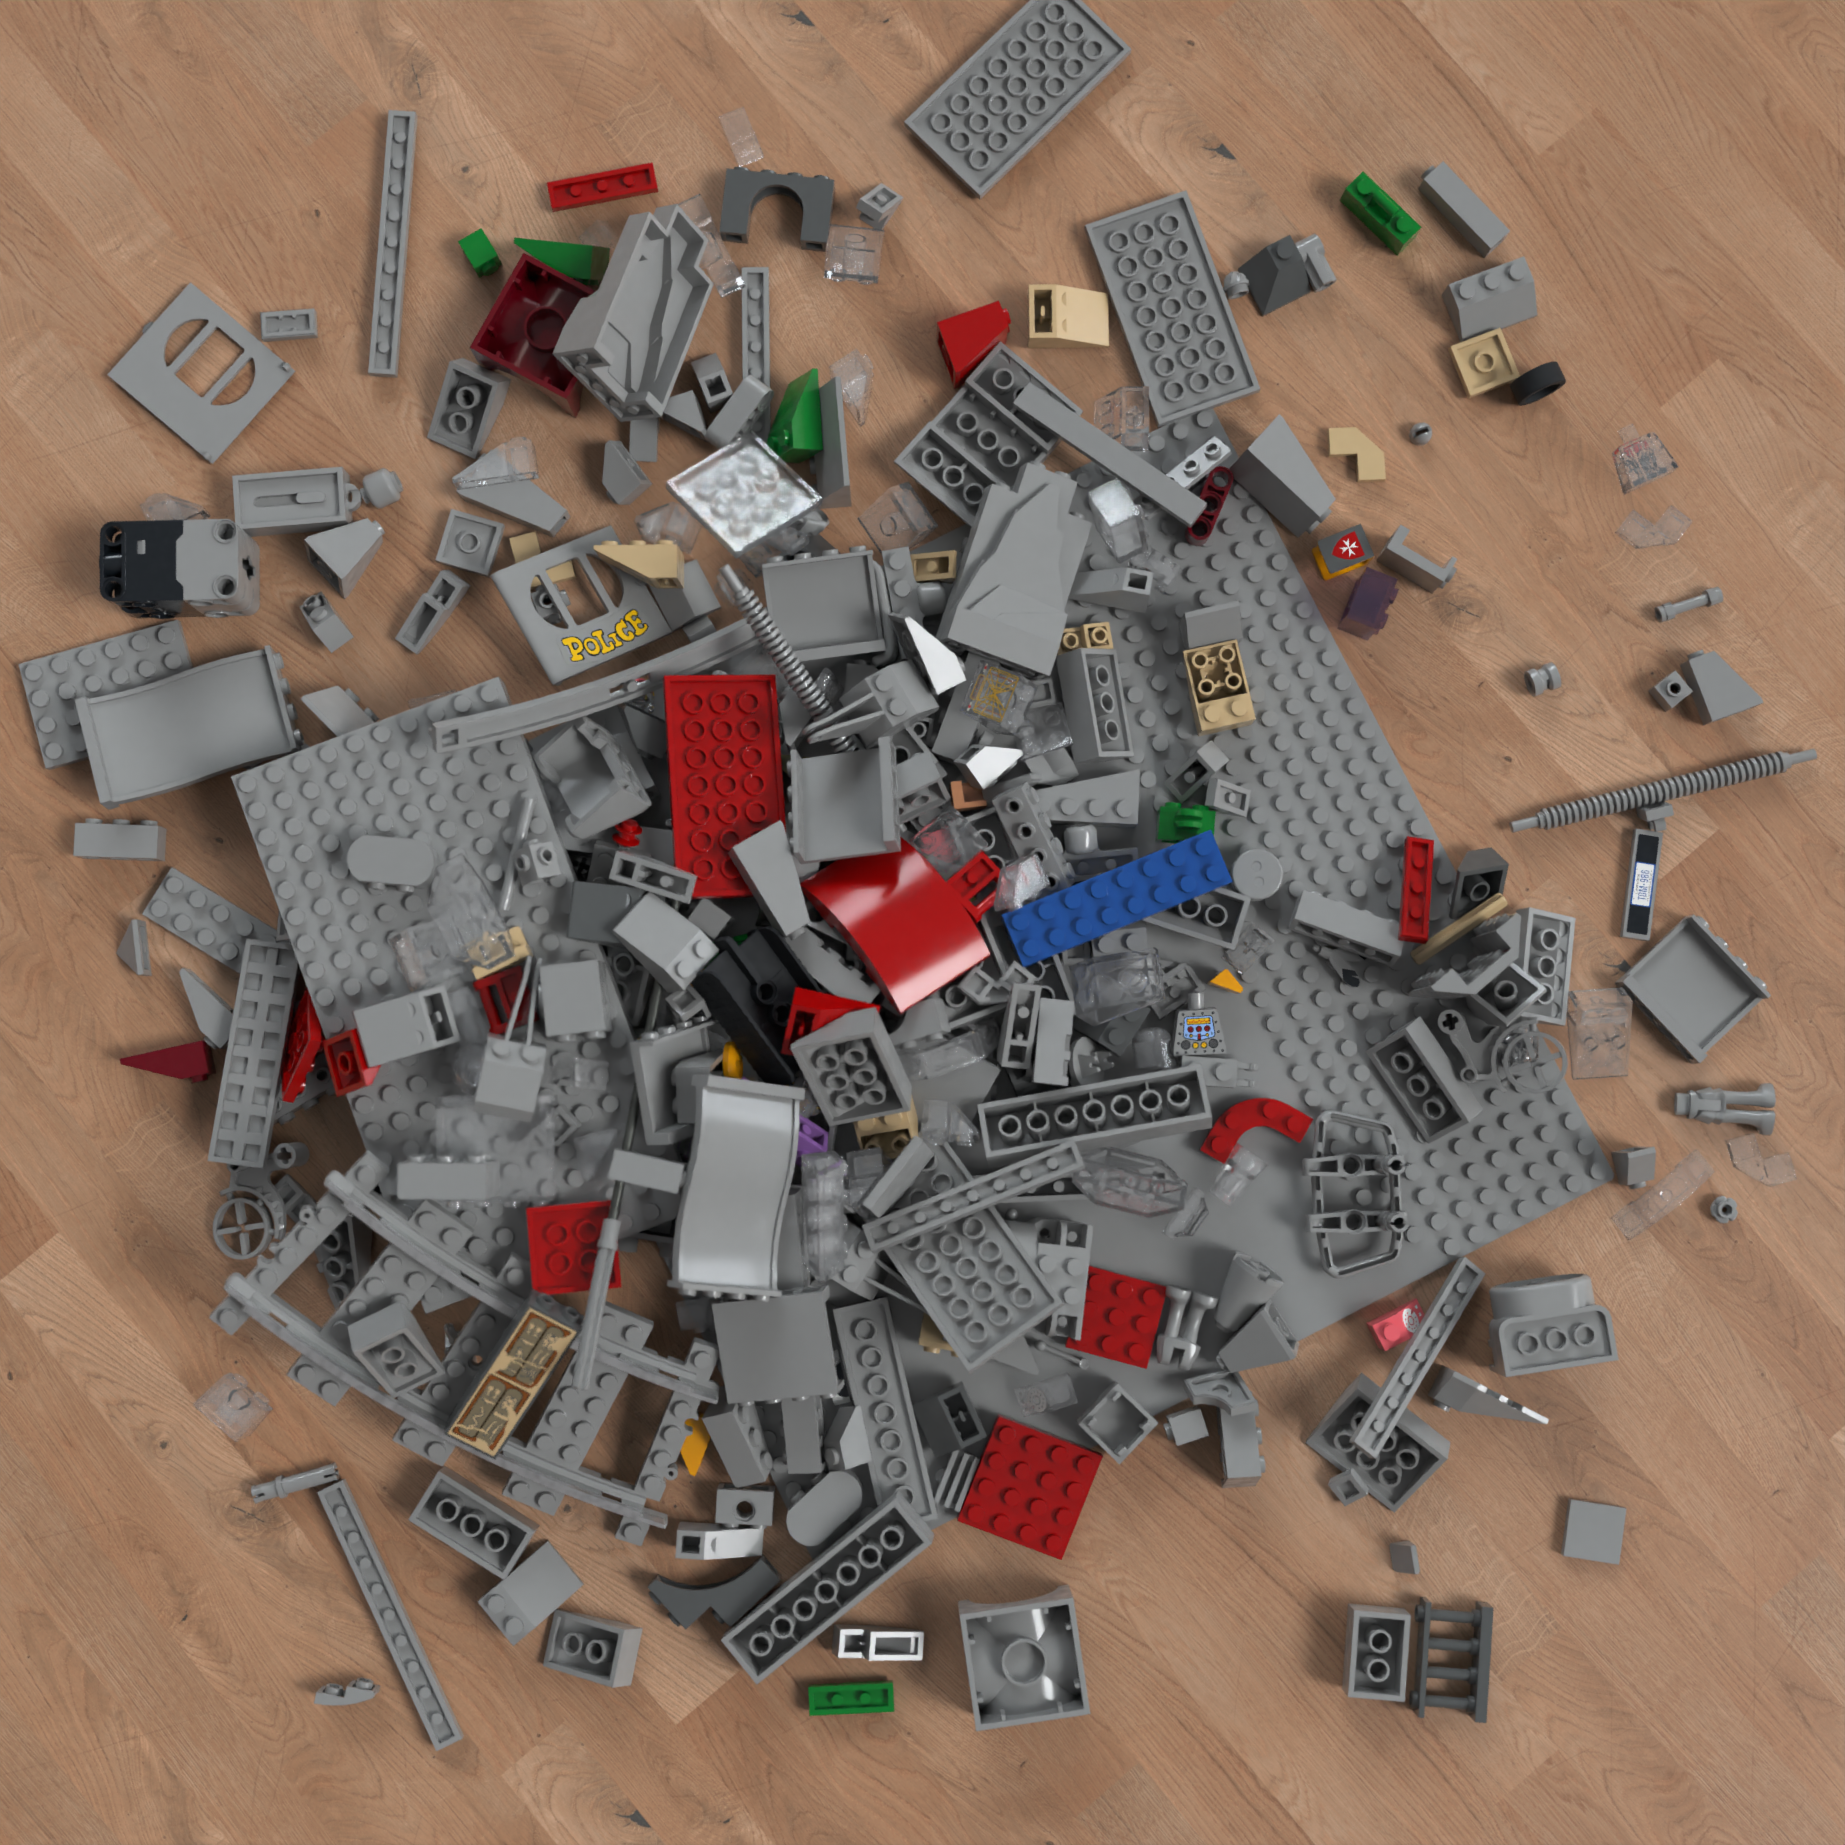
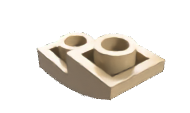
(1087, 636)

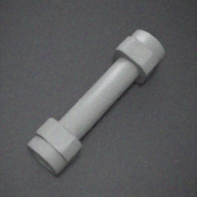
(1669, 611)

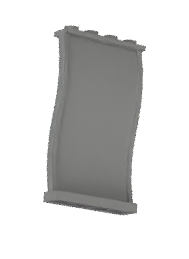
(189, 727)
(736, 1188)

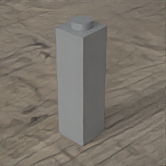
(1463, 208)

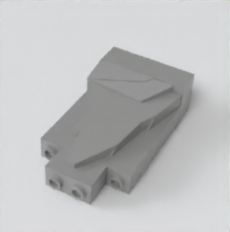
(641, 320)
(1017, 573)

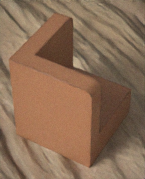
(966, 797)

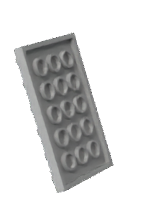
(93, 672)

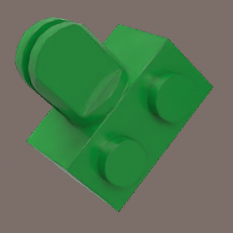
(1179, 823)

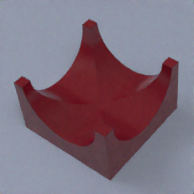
(526, 328)

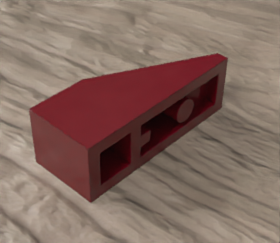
(182, 1062)

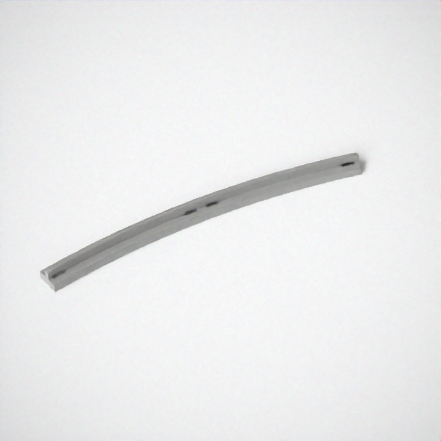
(593, 696)

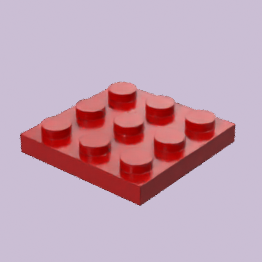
(302, 1046)
(566, 1248)
(1119, 1317)

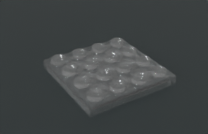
(744, 494)

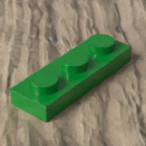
(851, 1698)

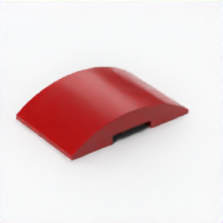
(898, 922)

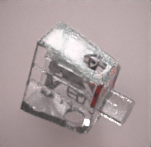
(1641, 459)

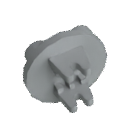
(1087, 1062)

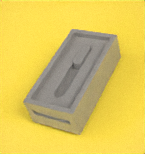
(294, 501)

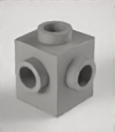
(548, 612)
(536, 862)

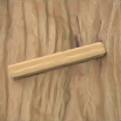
(1458, 928)

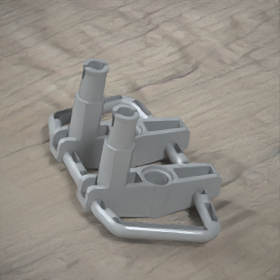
(1368, 1220)

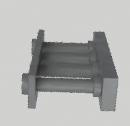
(1479, 1647)

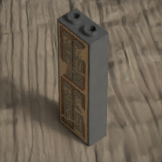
(514, 1374)

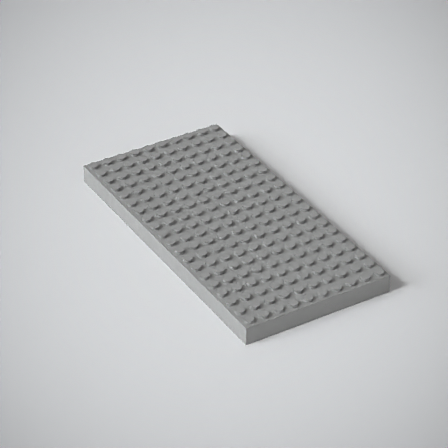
(459, 802)

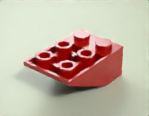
(814, 1010)

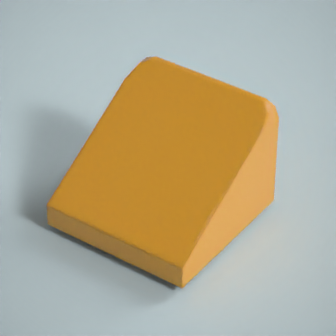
(1226, 981)

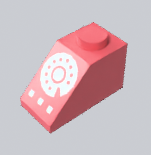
(1396, 1325)

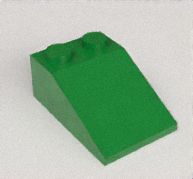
(579, 261)
(797, 425)

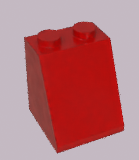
(970, 338)

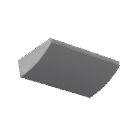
(1547, 958)

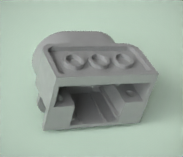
(1063, 1256)
(1548, 1325)

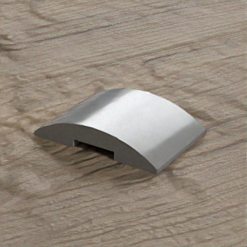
(981, 435)

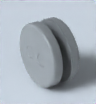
(1256, 874)

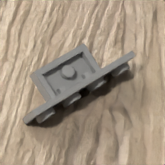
(1191, 471)

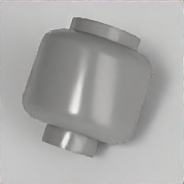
(381, 488)

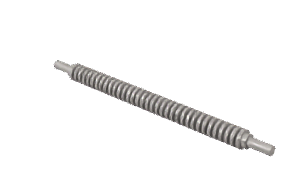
(790, 666)
(1663, 790)

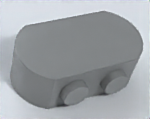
(392, 862)
(823, 1506)

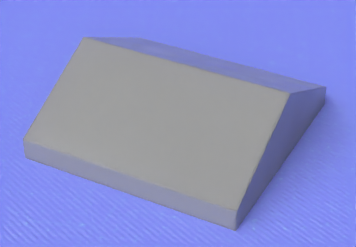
(687, 603)

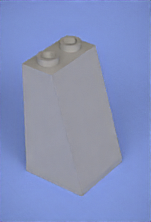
(1284, 479)

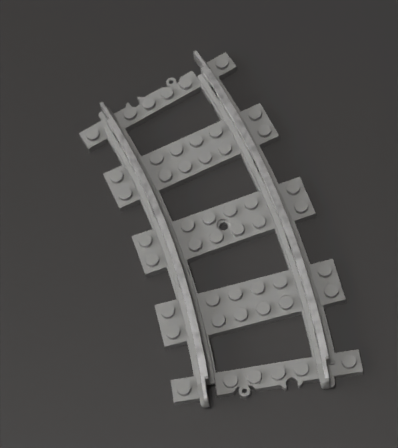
(414, 1258)

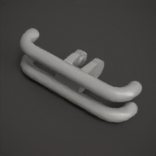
(891, 653)

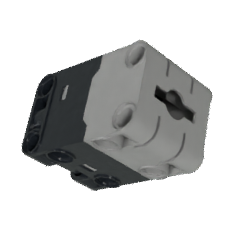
(180, 568)

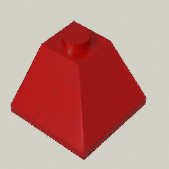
(348, 1063)

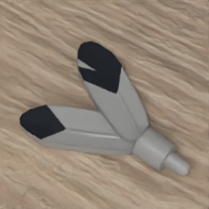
(1339, 961)

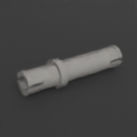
(284, 1485)

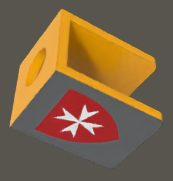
(1342, 552)

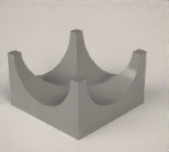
(1024, 1660)

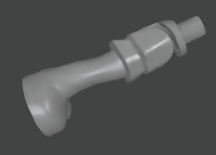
(1710, 1106)

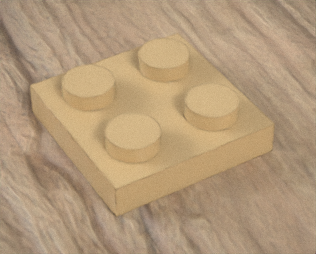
(1484, 363)

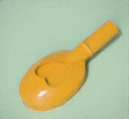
(732, 1061)

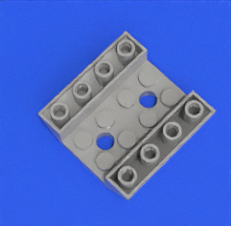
(1499, 946)

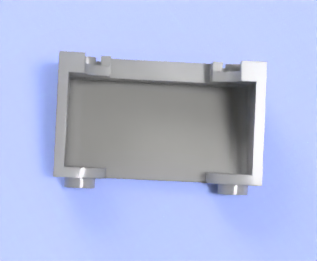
(591, 777)

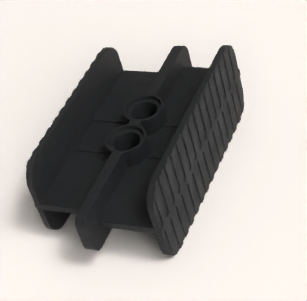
(732, 995)

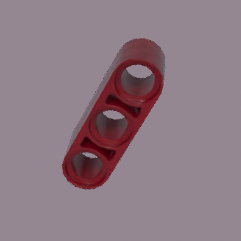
(1215, 495)

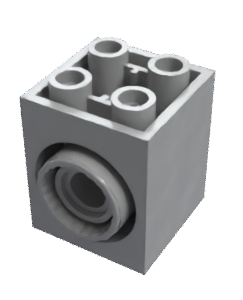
(575, 1000)

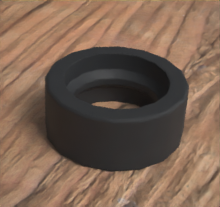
(1537, 383)

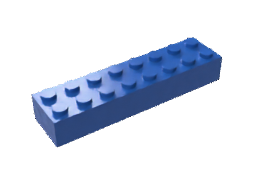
(1116, 899)

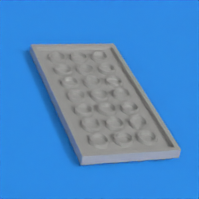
(1016, 90)
(1172, 308)
(970, 1271)

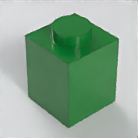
(480, 253)

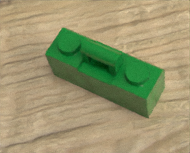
(1380, 213)

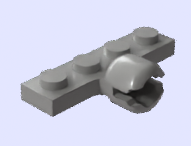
(906, 594)
(1087, 858)

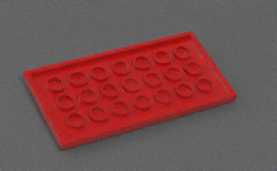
(721, 772)

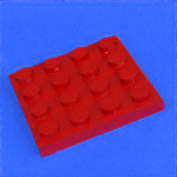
(1029, 1487)

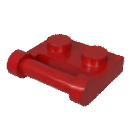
(971, 881)
(507, 986)

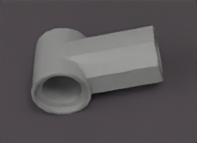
(1316, 265)

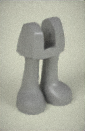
(1189, 1348)

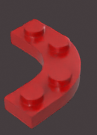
(1251, 1114)

